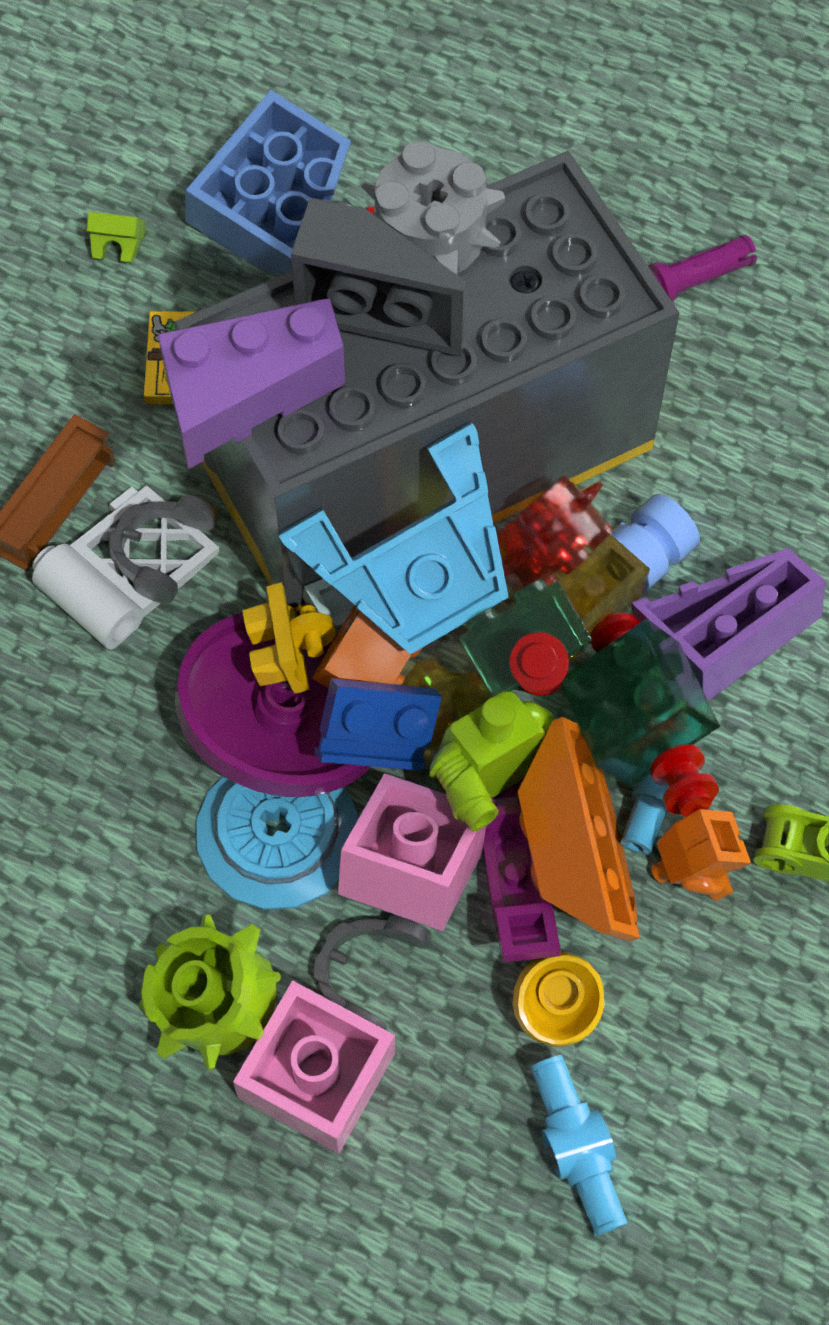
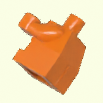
(701, 853)

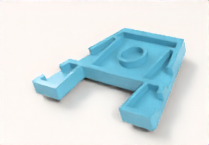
(429, 571)

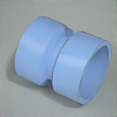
(658, 535)

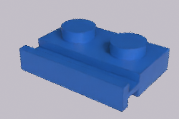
(377, 724)

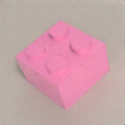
(409, 854)
(315, 1066)

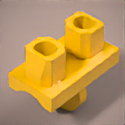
(292, 635)

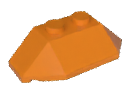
(576, 835)

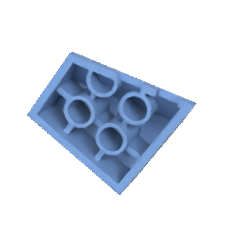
(263, 180)

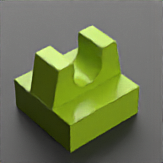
(115, 228)

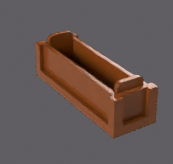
(52, 490)

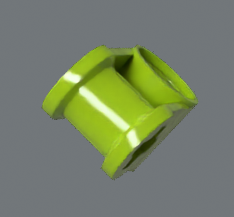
(804, 844)

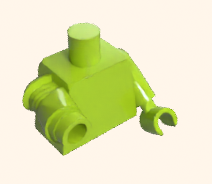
(488, 755)

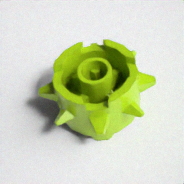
(209, 991)

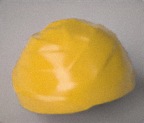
(558, 999)

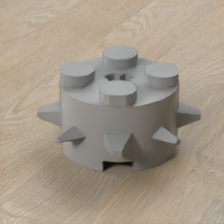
(437, 203)

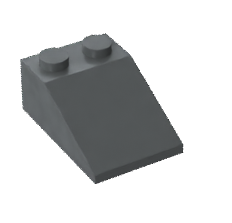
(376, 279)

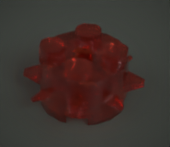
(553, 533)

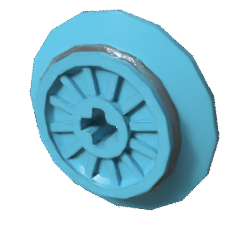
(278, 868)

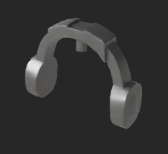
(147, 581)
(395, 928)

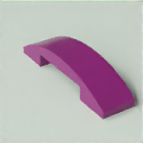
(521, 917)

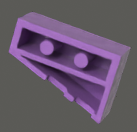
(248, 371)
(738, 617)

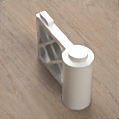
(92, 588)

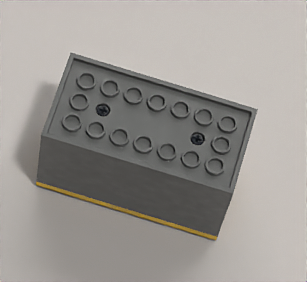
(553, 373)

